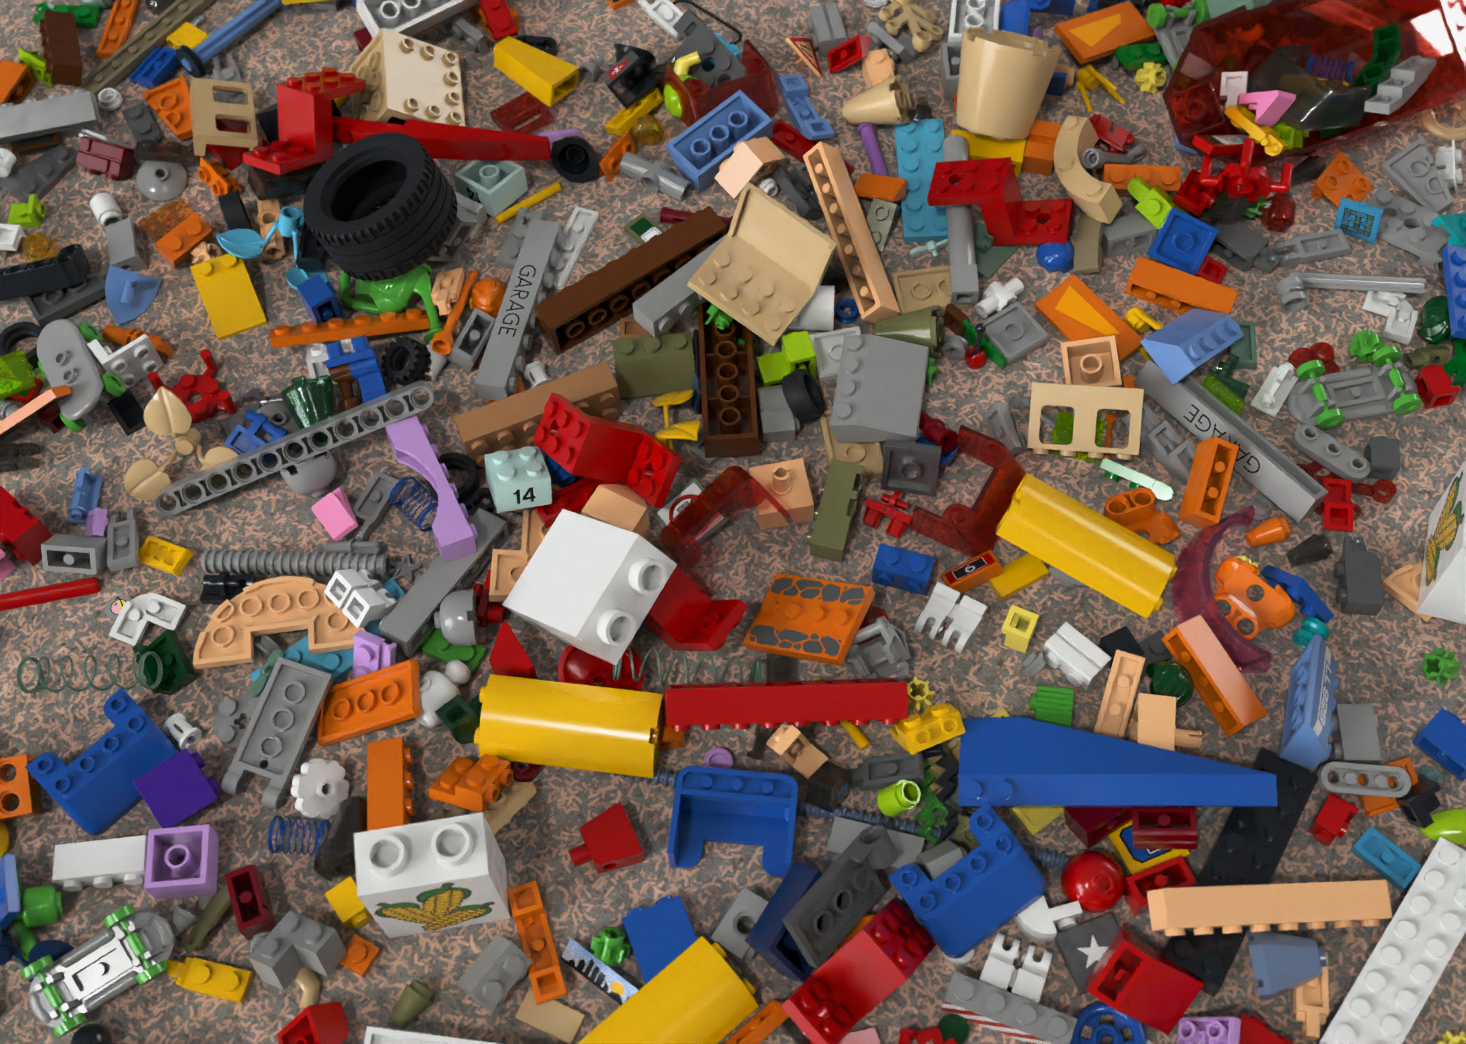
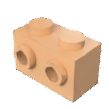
(877, 67)

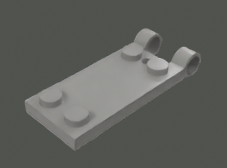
(279, 729)

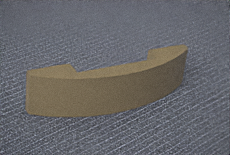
(1087, 245)

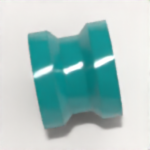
(1309, 628)

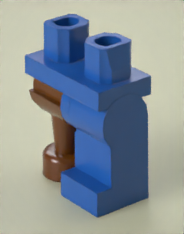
(359, 366)

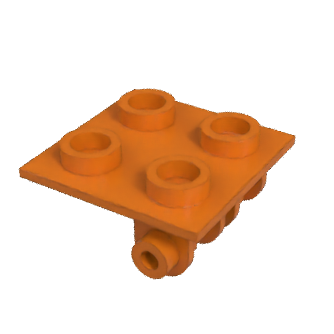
(1341, 180)

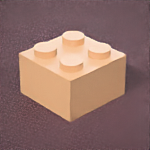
(1091, 362)

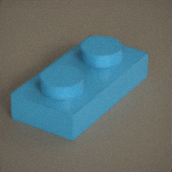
(1386, 858)

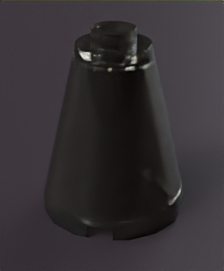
(337, 850)

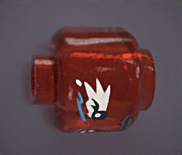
(1278, 212)

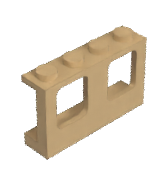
(206, 110)
(1086, 403)

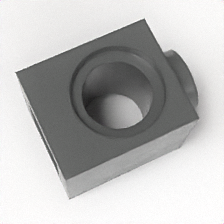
(1383, 457)

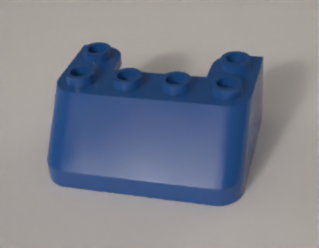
(99, 783)
(734, 810)
(977, 891)

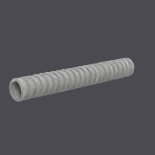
(292, 563)

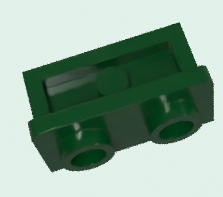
(175, 663)

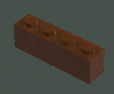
(60, 48)

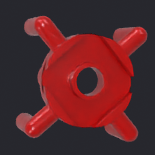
(1244, 179)
(190, 385)

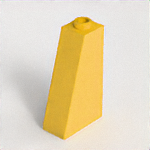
(536, 70)

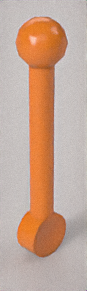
(1110, 419)

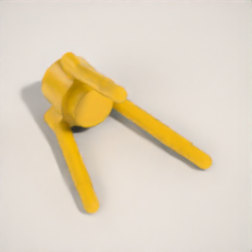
(1091, 79)
(1141, 322)

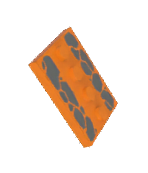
(809, 618)

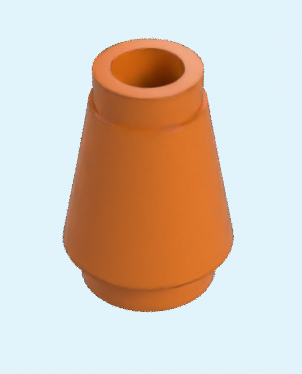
(1269, 532)

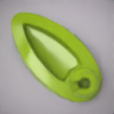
(1448, 825)

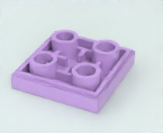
(1208, 1030)

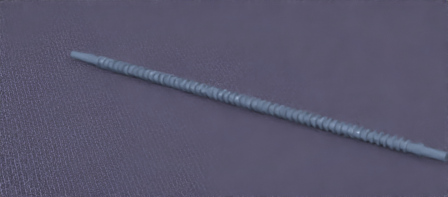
(1041, 857)

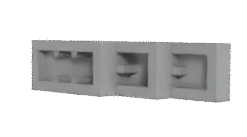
(1402, 84)
(1165, 444)

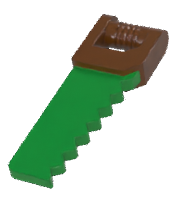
(960, 325)

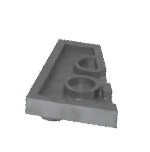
(40, 174)

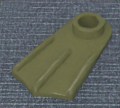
(209, 918)

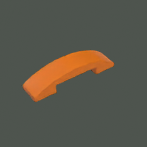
(537, 942)

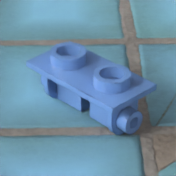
(84, 496)

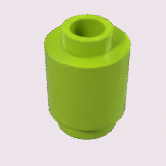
(898, 797)

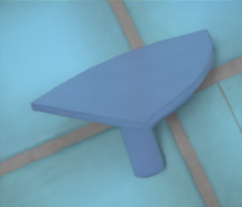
(129, 293)

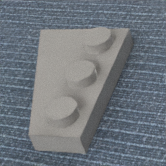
(1418, 178)

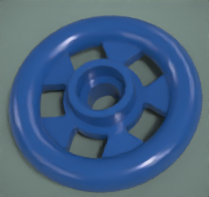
(1091, 1017)

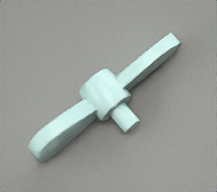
(931, 247)

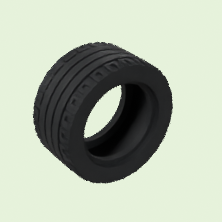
(400, 232)

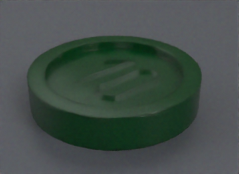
(953, 1026)

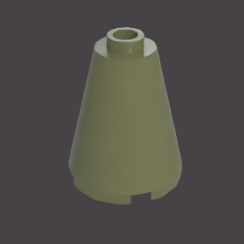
(915, 327)

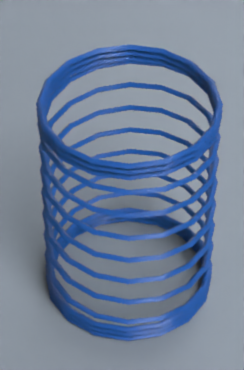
(1350, 73)
(429, 508)
(317, 843)

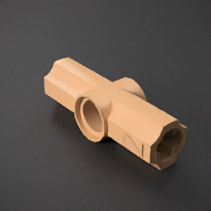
(268, 213)

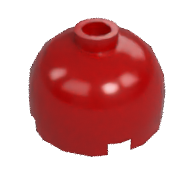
(1093, 881)

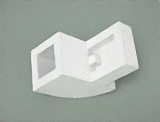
(1041, 922)

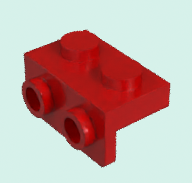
(1195, 196)

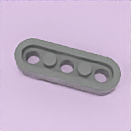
(1340, 462)
(1375, 779)

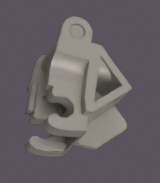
(881, 655)

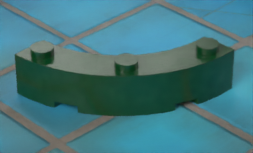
(1386, 54)

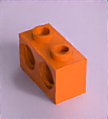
(23, 786)

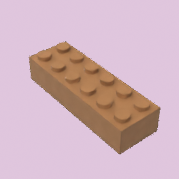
(513, 420)

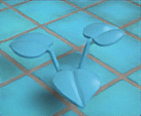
(248, 243)

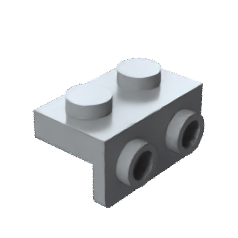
(897, 46)

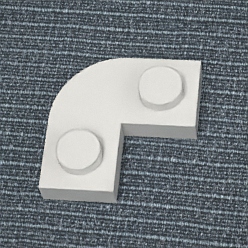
(1399, 314)
(144, 609)

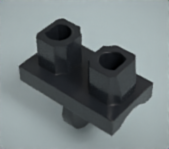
(223, 586)

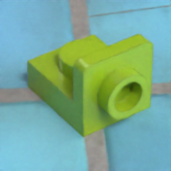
(27, 214)

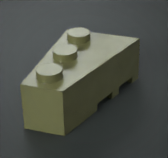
(836, 511)

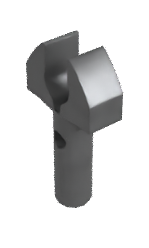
(256, 395)

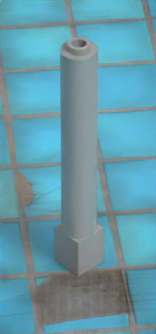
(963, 268)

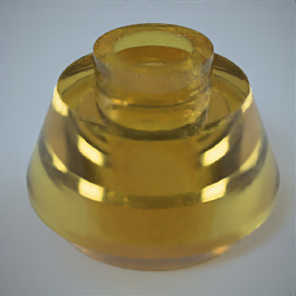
(647, 131)
(38, 247)

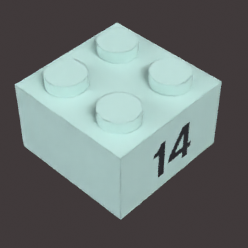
(492, 183)
(518, 479)

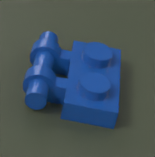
(245, 439)

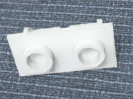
(1449, 159)
(1275, 389)

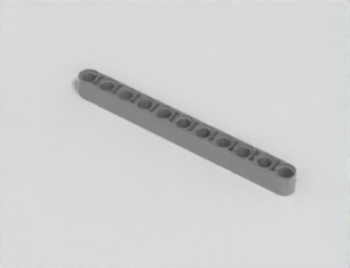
(286, 457)

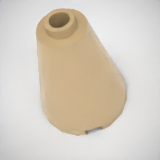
(881, 104)

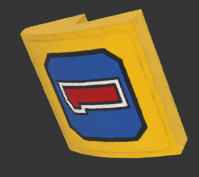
(1140, 859)

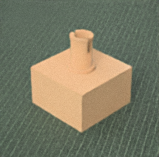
(789, 487)
(1154, 724)

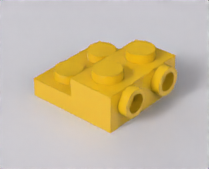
(928, 729)

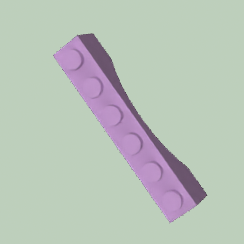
(450, 528)

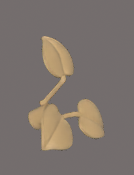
(169, 415)

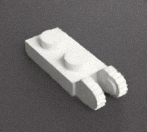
(664, 14)

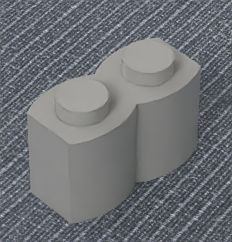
(775, 415)

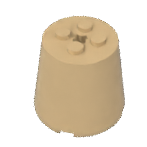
(1002, 81)

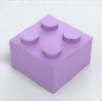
(182, 861)

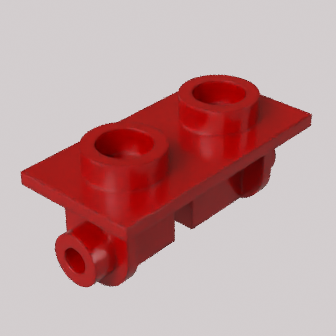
(1117, 140)

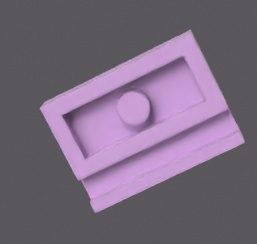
(371, 653)

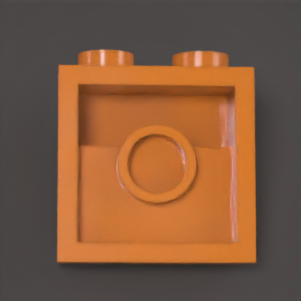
(472, 783)

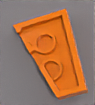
(172, 105)

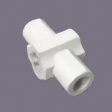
(999, 297)

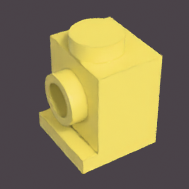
(1019, 628)

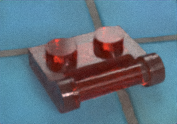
(520, 110)

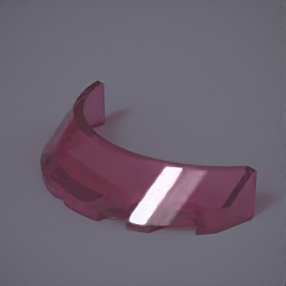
(1195, 597)

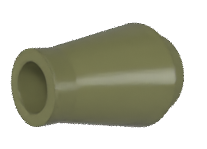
(412, 1003)

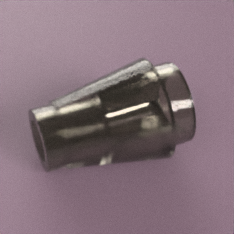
(1308, 170)
(1311, 550)

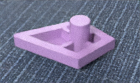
(555, 135)

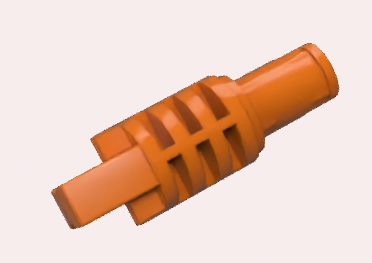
(124, 337)

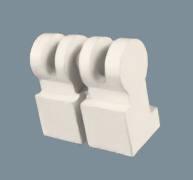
(359, 596)
(945, 607)
(1026, 981)

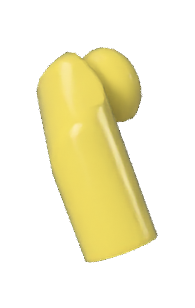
(684, 63)

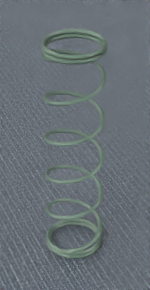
(755, 675)
(142, 682)

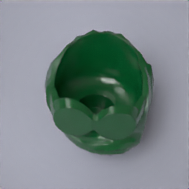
(1435, 321)
(1170, 680)

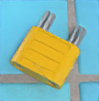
(189, 34)

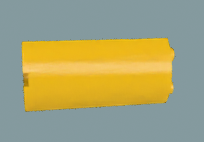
(1087, 546)
(570, 725)
(685, 1003)

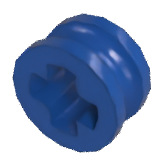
(846, 318)

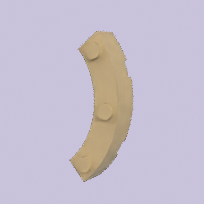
(1090, 195)

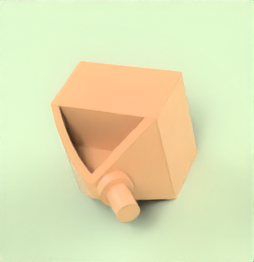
(619, 507)

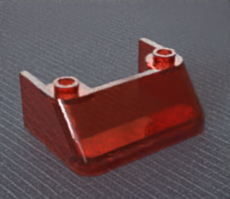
(699, 99)
(731, 485)
(974, 528)

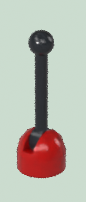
(977, 353)

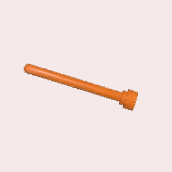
(443, 340)

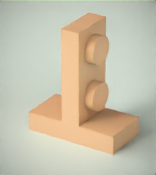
(796, 750)

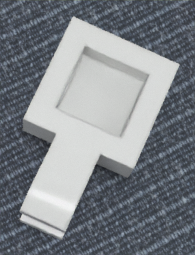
(1232, 85)

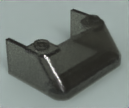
(1317, 102)

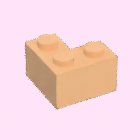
(748, 163)

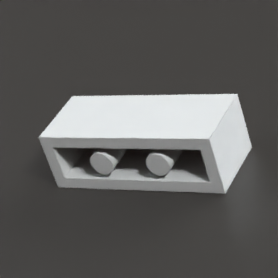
(100, 863)

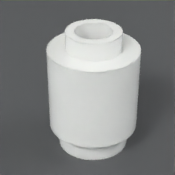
(105, 209)

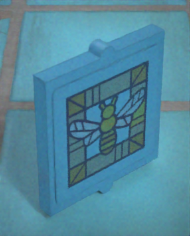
(1358, 219)

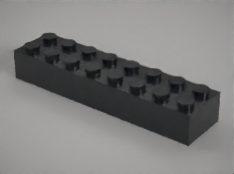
(1243, 854)

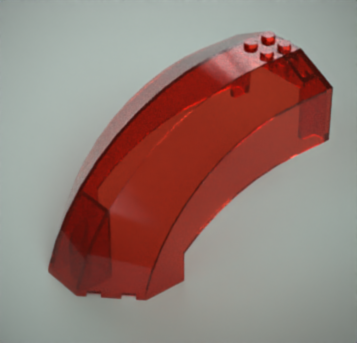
(1333, 29)

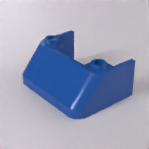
(1015, 19)

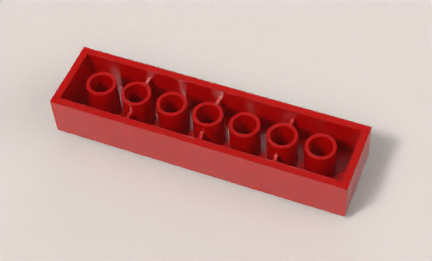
(785, 702)

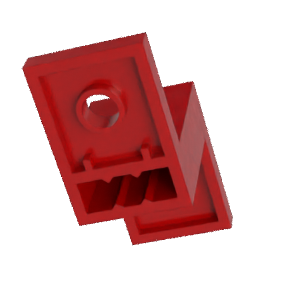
(304, 121)
(996, 190)
(607, 450)
(689, 618)
(859, 975)

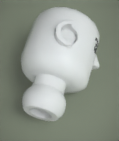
(440, 688)

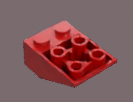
(1143, 983)

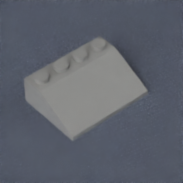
(879, 390)

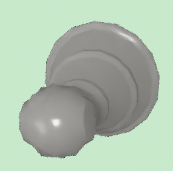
(182, 920)

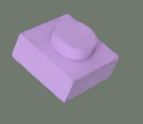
(97, 523)

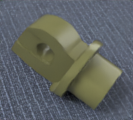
(1424, 356)

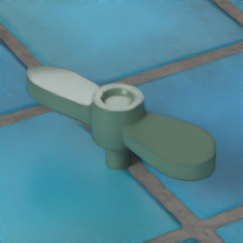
(265, 672)

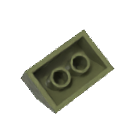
(653, 365)

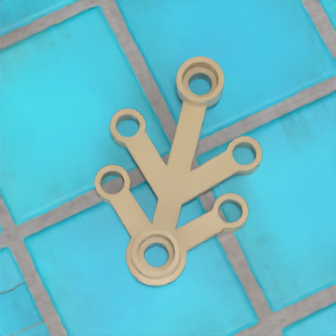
(921, 39)

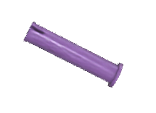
(872, 148)

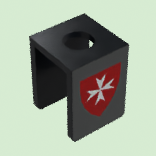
(619, 70)

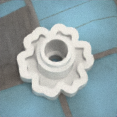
(319, 788)

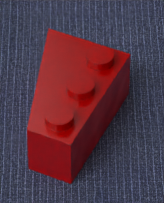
(21, 529)

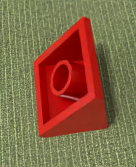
(509, 656)

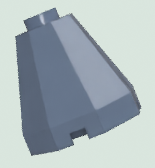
(1283, 962)

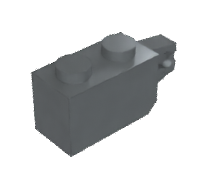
(1243, 247)
(1359, 579)

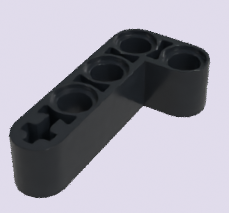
(45, 275)

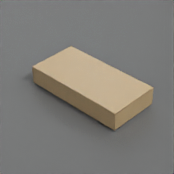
(551, 1018)

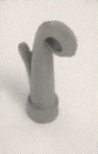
(1095, 158)

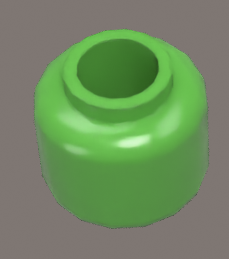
(40, 906)

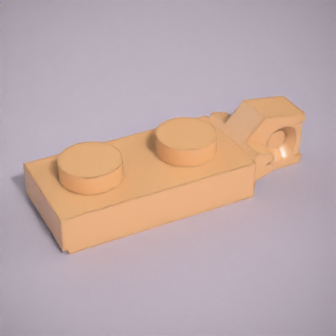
(447, 289)
(1312, 1005)

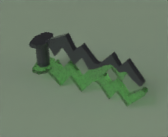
(937, 801)

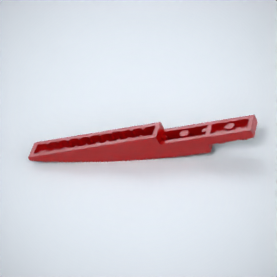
(451, 141)

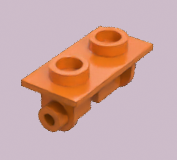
(610, 163)
(217, 177)

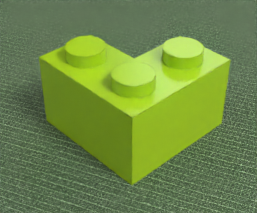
(795, 355)

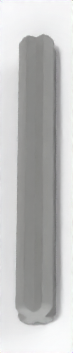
(1362, 282)

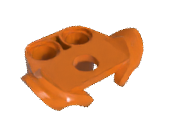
(1138, 514)
(1272, 611)

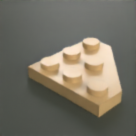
(505, 807)

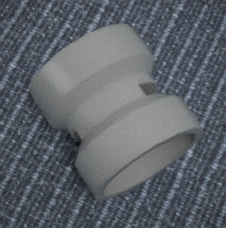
(1292, 294)

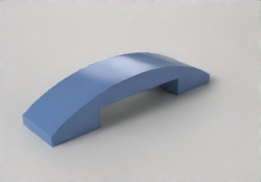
(800, 109)

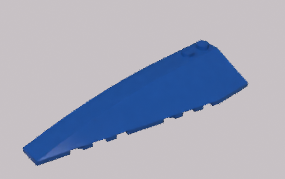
(1055, 766)

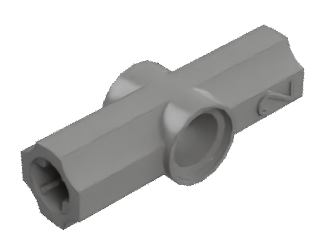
(655, 176)

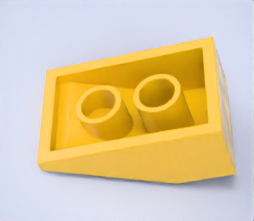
(228, 295)

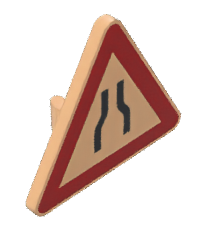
(805, 53)

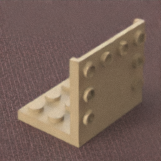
(407, 81)
(765, 265)

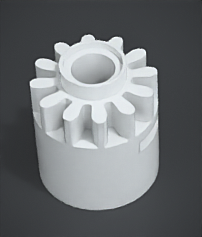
(818, 312)

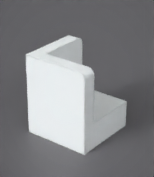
(10, 238)

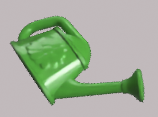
(393, 295)

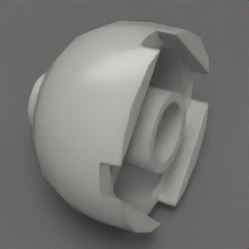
(311, 474)
(458, 618)

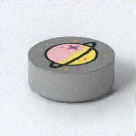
(115, 605)

